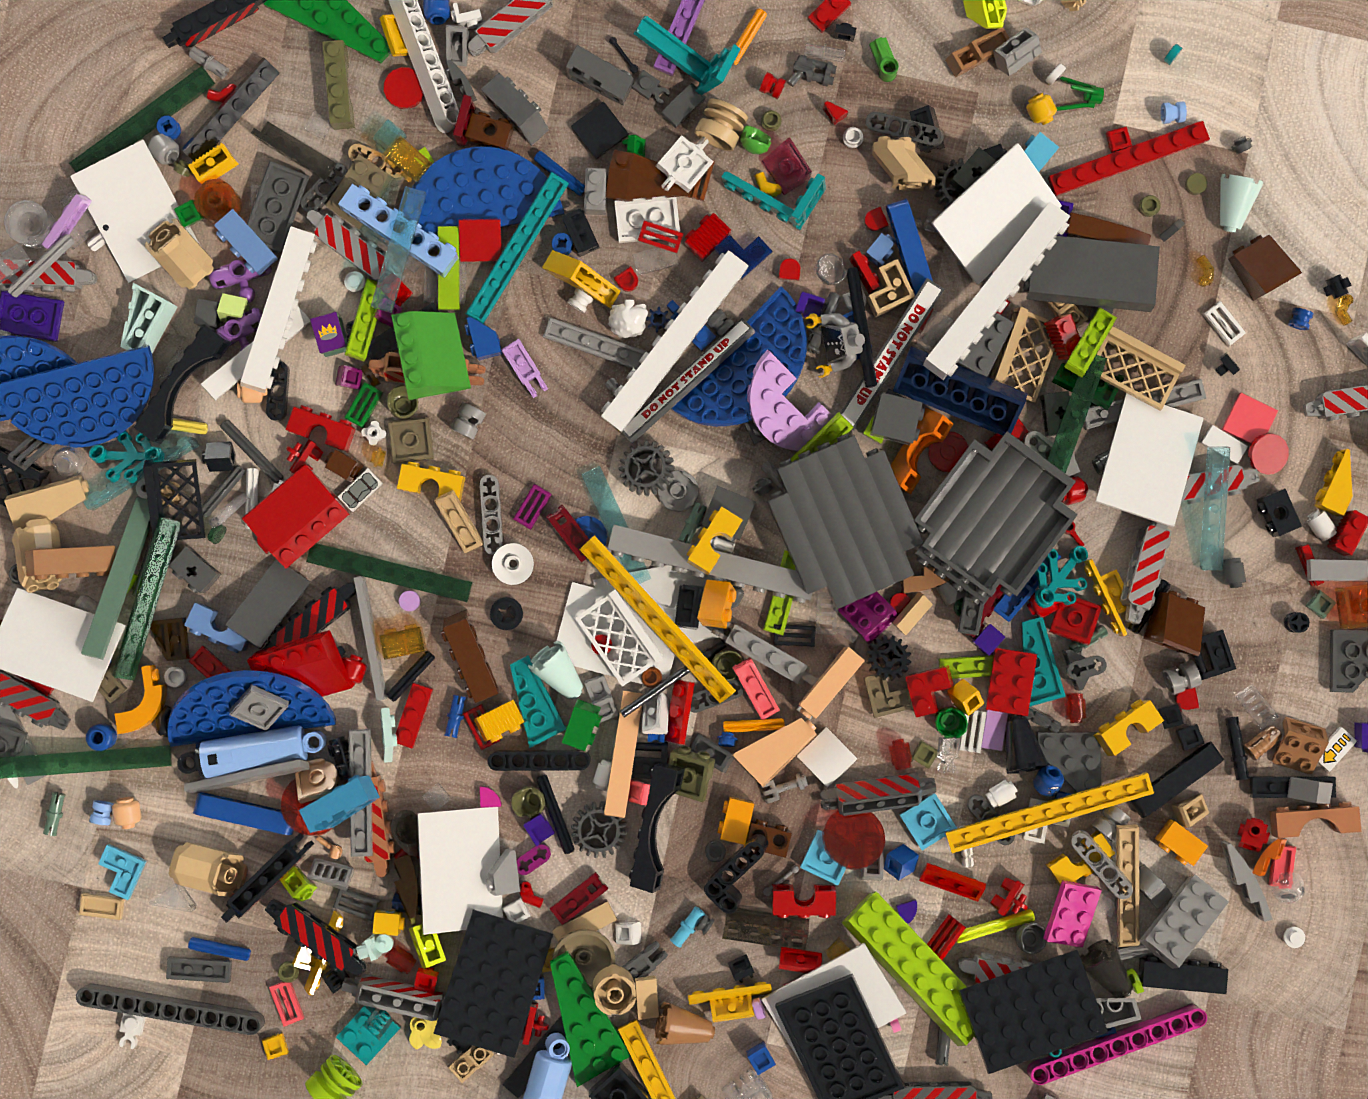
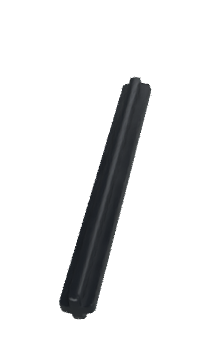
(860, 319)

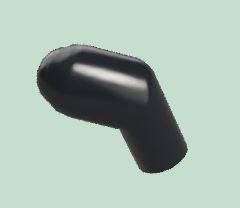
(161, 721)

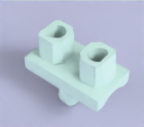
(375, 946)

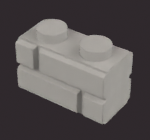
(1017, 51)
(595, 191)

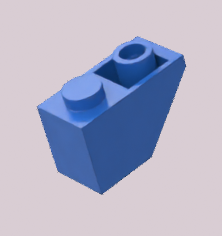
(485, 340)

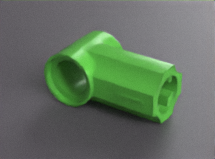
(884, 58)

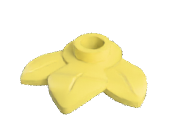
(424, 1034)

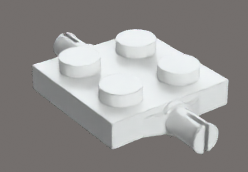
(684, 163)

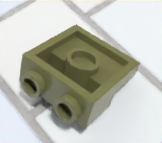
(697, 772)

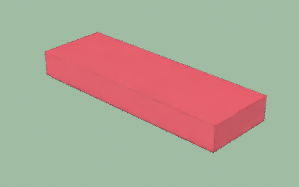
(756, 688)

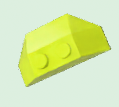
(986, 13)

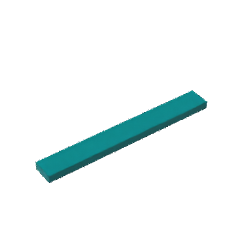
(517, 248)

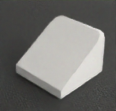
(628, 933)

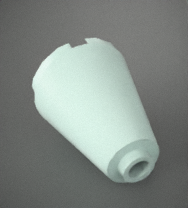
(1236, 200)
(557, 670)

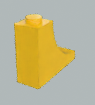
(581, 277)

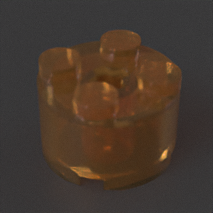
(209, 195)

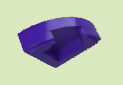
(907, 910)

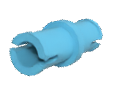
(687, 927)

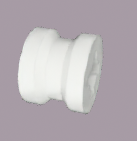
(580, 300)

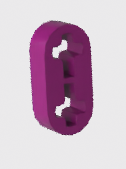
(536, 862)

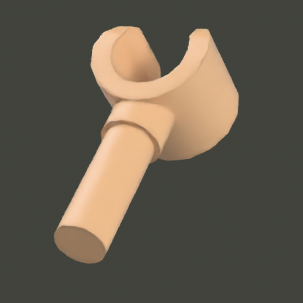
(335, 850)

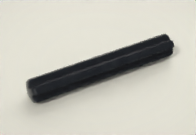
(555, 814)

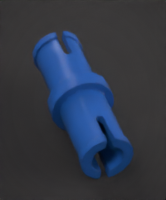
(455, 716)

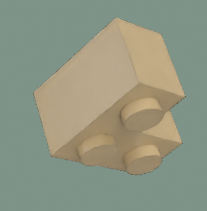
(895, 289)

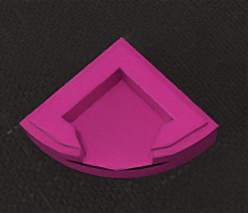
(489, 798)

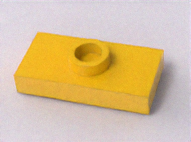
(393, 35)

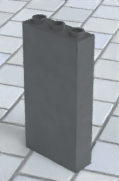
(1096, 274)

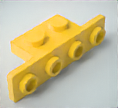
(1109, 589)
(307, 961)
(730, 1003)

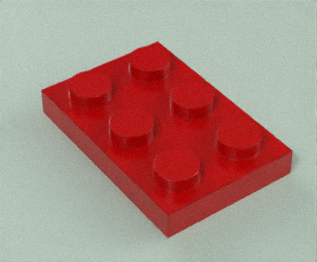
(1011, 681)

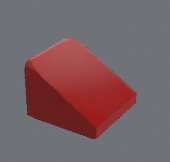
(834, 112)

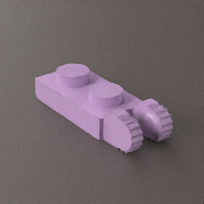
(523, 365)

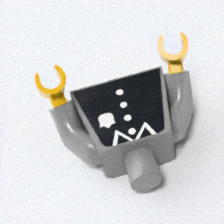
(840, 341)

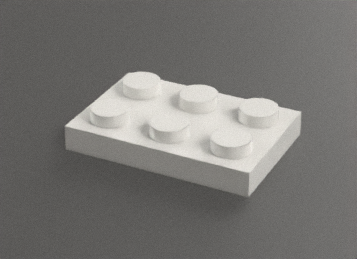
(657, 210)

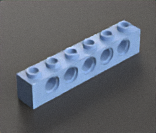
(358, 195)

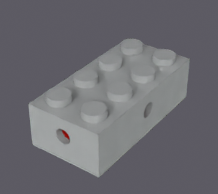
(1183, 921)

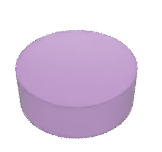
(409, 600)
(758, 1008)

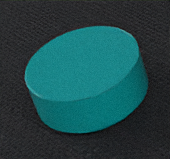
(1172, 54)

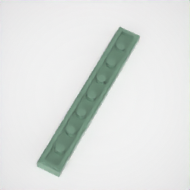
(118, 581)

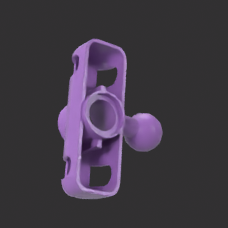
(227, 274)
(245, 327)

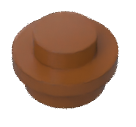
(651, 677)

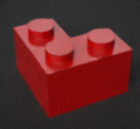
(922, 688)

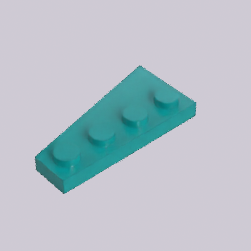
(1047, 681)
(535, 703)

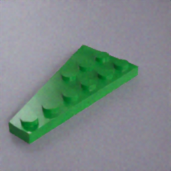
(336, 21)

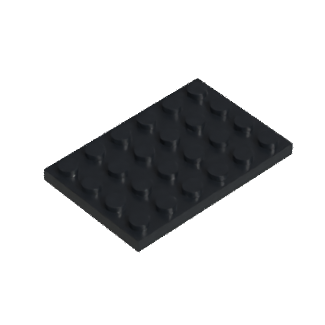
(493, 983)
(1032, 1011)
(839, 1042)

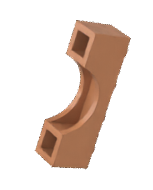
(1289, 822)

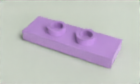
(70, 216)

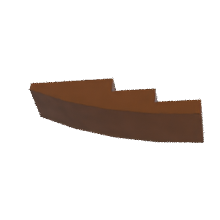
(1098, 229)

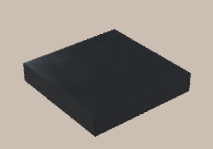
(599, 130)

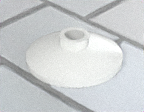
(509, 574)

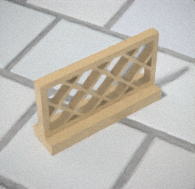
(1011, 344)
(1146, 354)

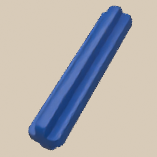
(551, 166)
(219, 949)

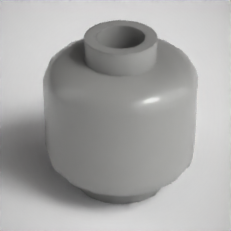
(164, 149)

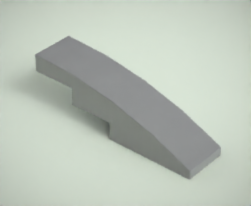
(1242, 875)

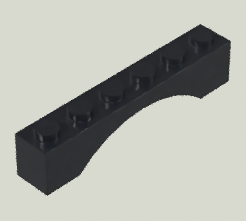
(158, 417)
(647, 868)

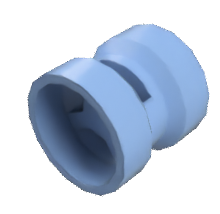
(1171, 112)
(101, 812)

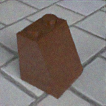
(1263, 266)
(1176, 623)

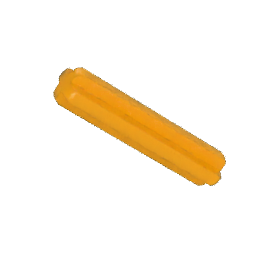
(750, 32)
(753, 725)

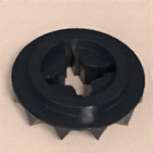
(503, 604)

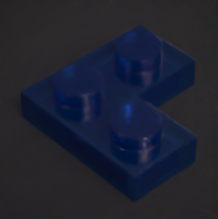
(752, 255)

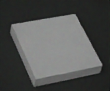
(259, 707)

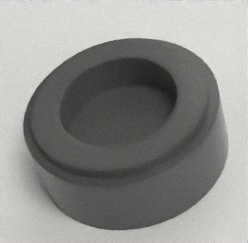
(715, 851)

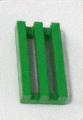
(371, 408)

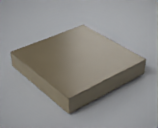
(411, 440)

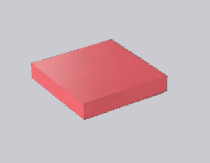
(1249, 419)

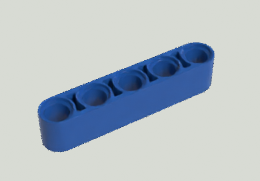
(908, 243)
(241, 813)

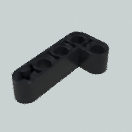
(737, 868)

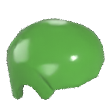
(755, 140)

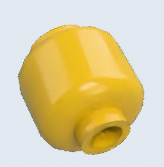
(1041, 108)

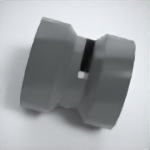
(720, 322)

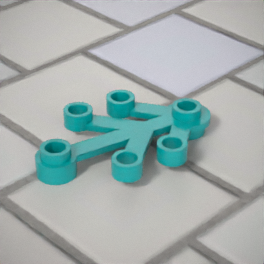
(101, 455)
(1058, 578)

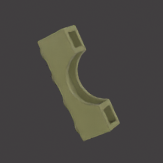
(336, 73)

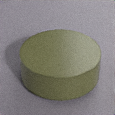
(1196, 184)
(1149, 206)

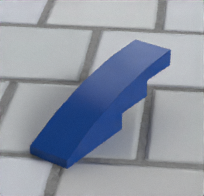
(1009, 606)

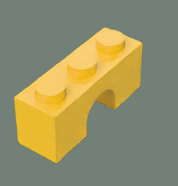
(413, 477)
(722, 524)
(1113, 736)
(1063, 869)

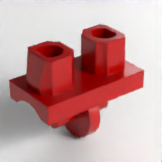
(309, 449)
(1004, 905)
(531, 1023)

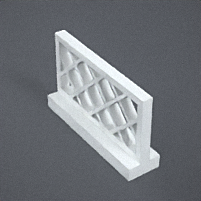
(633, 626)

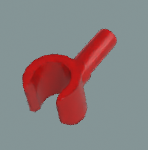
(1073, 534)

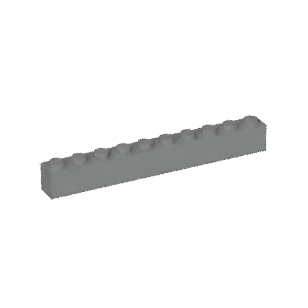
(728, 567)

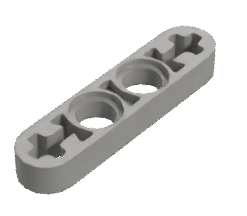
(494, 514)
(1103, 863)

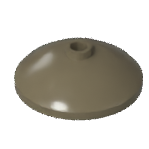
(596, 946)

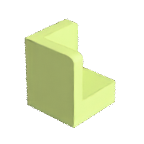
(231, 306)

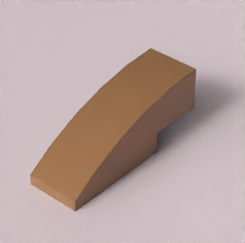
(976, 52)
(925, 581)

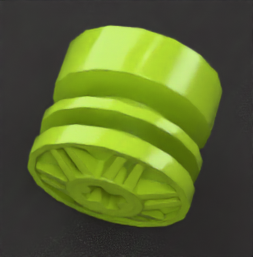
(335, 1081)

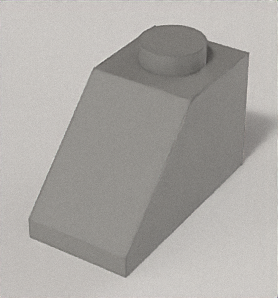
(504, 875)

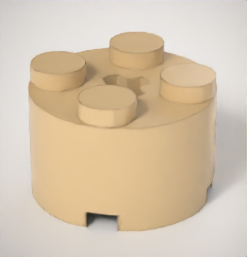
(604, 988)

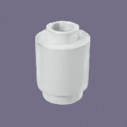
(1321, 525)
(602, 774)
(1001, 793)

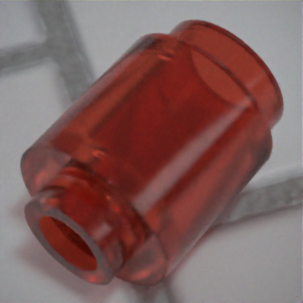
(1075, 707)
(900, 754)
(400, 959)

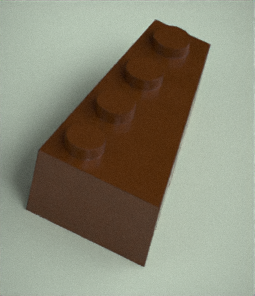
(469, 656)

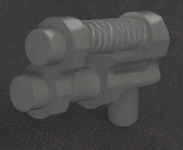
(805, 67)

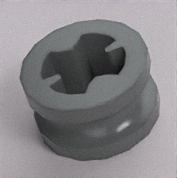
(705, 924)

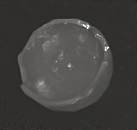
(830, 269)
(69, 461)
(1288, 888)

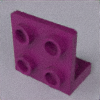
(869, 616)

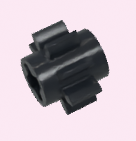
(1337, 286)

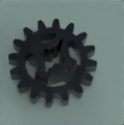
(896, 658)

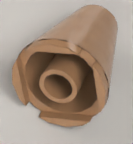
(681, 1026)

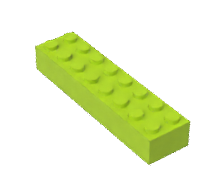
(911, 964)

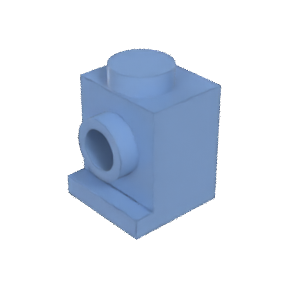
(880, 249)

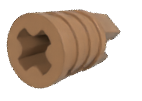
(1262, 742)

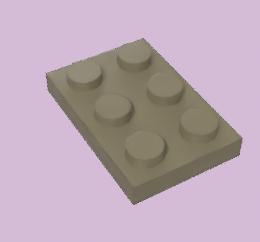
(365, 174)

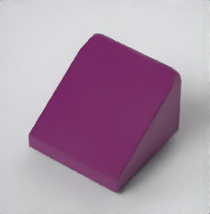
(349, 377)

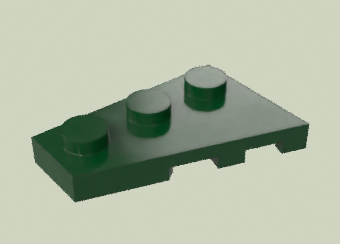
(1104, 392)

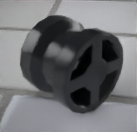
(1301, 622)

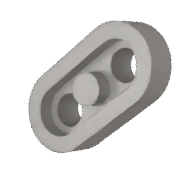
(1042, 443)

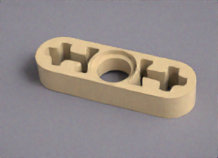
(365, 150)

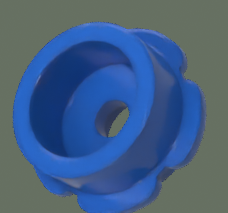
(727, 739)

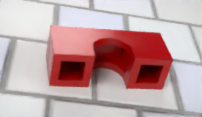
(303, 421)
(820, 904)

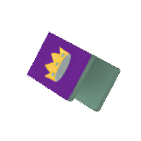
(329, 334)

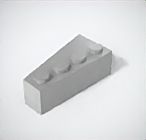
(1118, 1010)

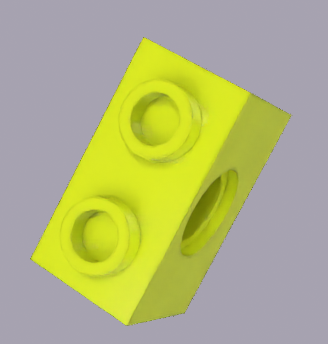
(427, 947)

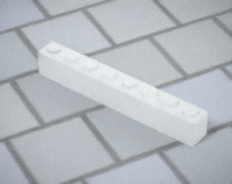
(277, 310)

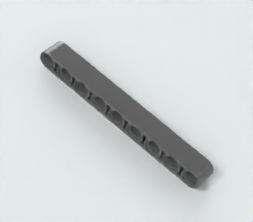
(160, 1009)

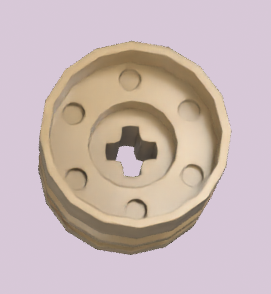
(721, 124)

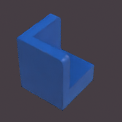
(901, 862)
(760, 1058)

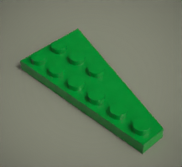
(589, 1032)

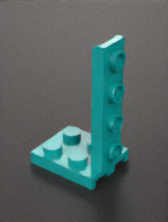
(706, 73)
(804, 204)
(368, 1033)

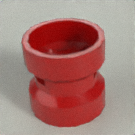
(767, 84)

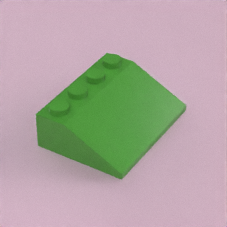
(430, 353)

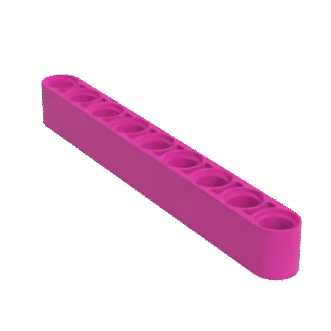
(1127, 1045)

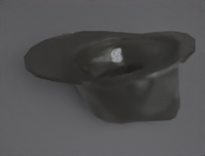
(405, 831)

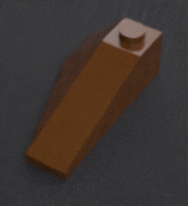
(636, 178)

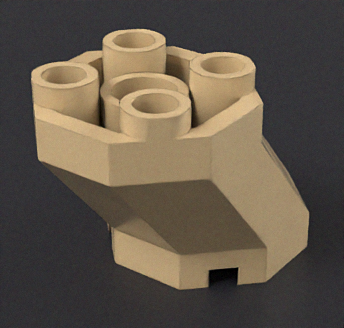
(902, 164)
(179, 254)
(37, 535)
(207, 869)

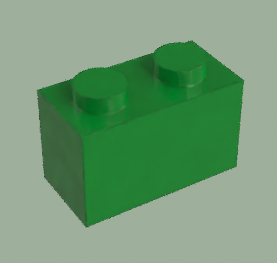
(581, 725)

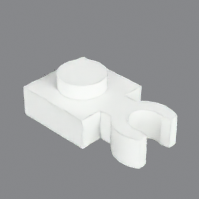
(132, 1026)

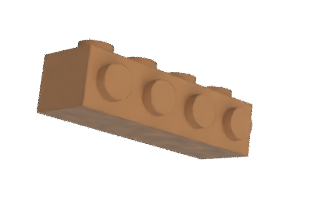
(69, 561)

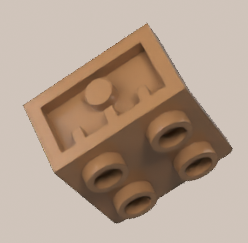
(1301, 746)

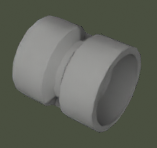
(467, 420)
(1179, 678)
(1107, 824)

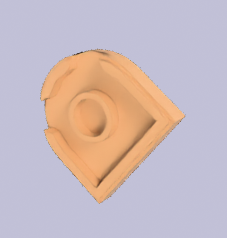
(317, 781)

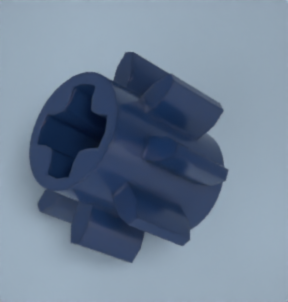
(658, 313)

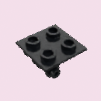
(336, 750)

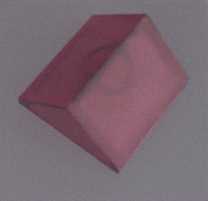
(787, 166)

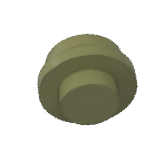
(771, 120)
(182, 167)
(288, 972)

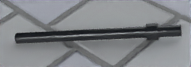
(708, 653)

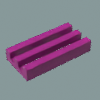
(533, 505)

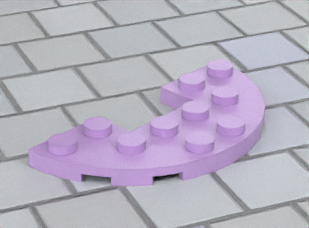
(774, 413)

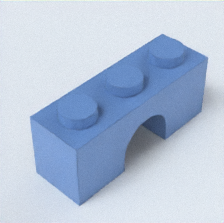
(202, 621)

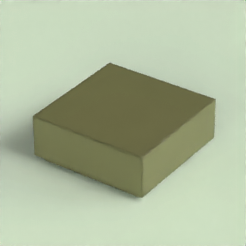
(924, 754)

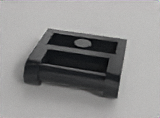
(1218, 654)
(643, 765)

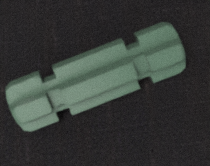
(1100, 632)

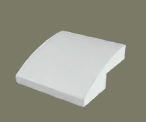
(827, 757)

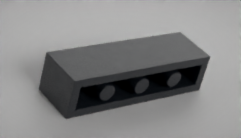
(1188, 977)

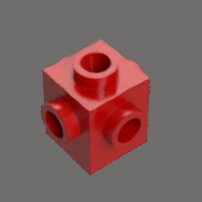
(1253, 834)

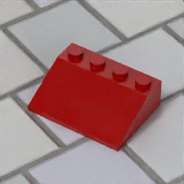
(295, 516)
(309, 660)

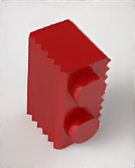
(707, 236)
(1063, 335)
(1348, 533)

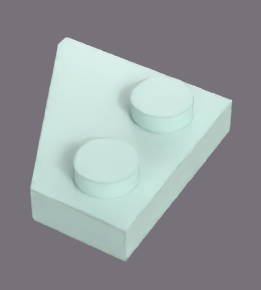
(388, 739)

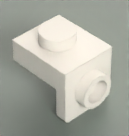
(467, 19)

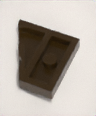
(171, 638)

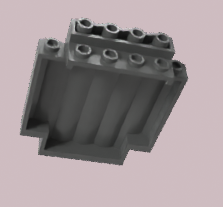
(994, 519)
(844, 520)

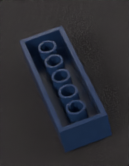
(962, 395)

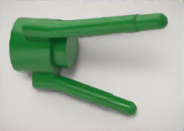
(1092, 94)

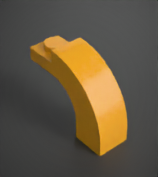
(149, 708)

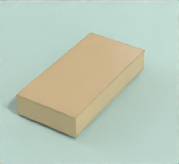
(912, 613)
(101, 906)
(646, 997)

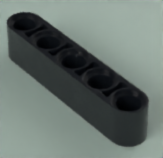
(529, 764)
(1178, 778)

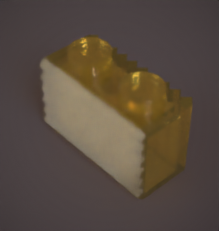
(407, 159)
(403, 642)

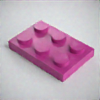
(1072, 914)

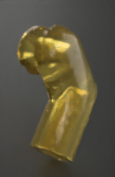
(1208, 271)
(1342, 307)

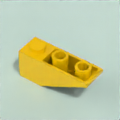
(1337, 490)

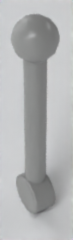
(794, 869)

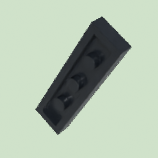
(387, 341)
(1278, 785)

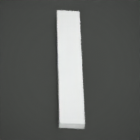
(233, 370)

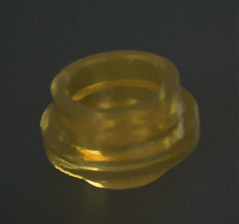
(378, 457)

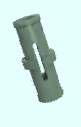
(692, 523)
(54, 814)

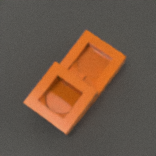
(1274, 852)

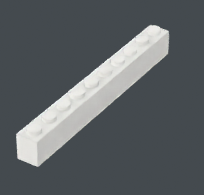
(996, 290)
(675, 340)

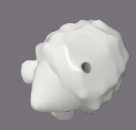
(628, 319)

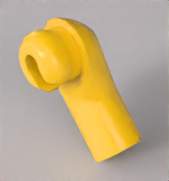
(767, 187)

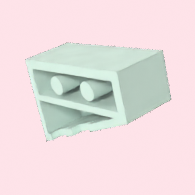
(146, 319)

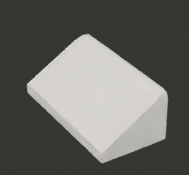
(656, 715)

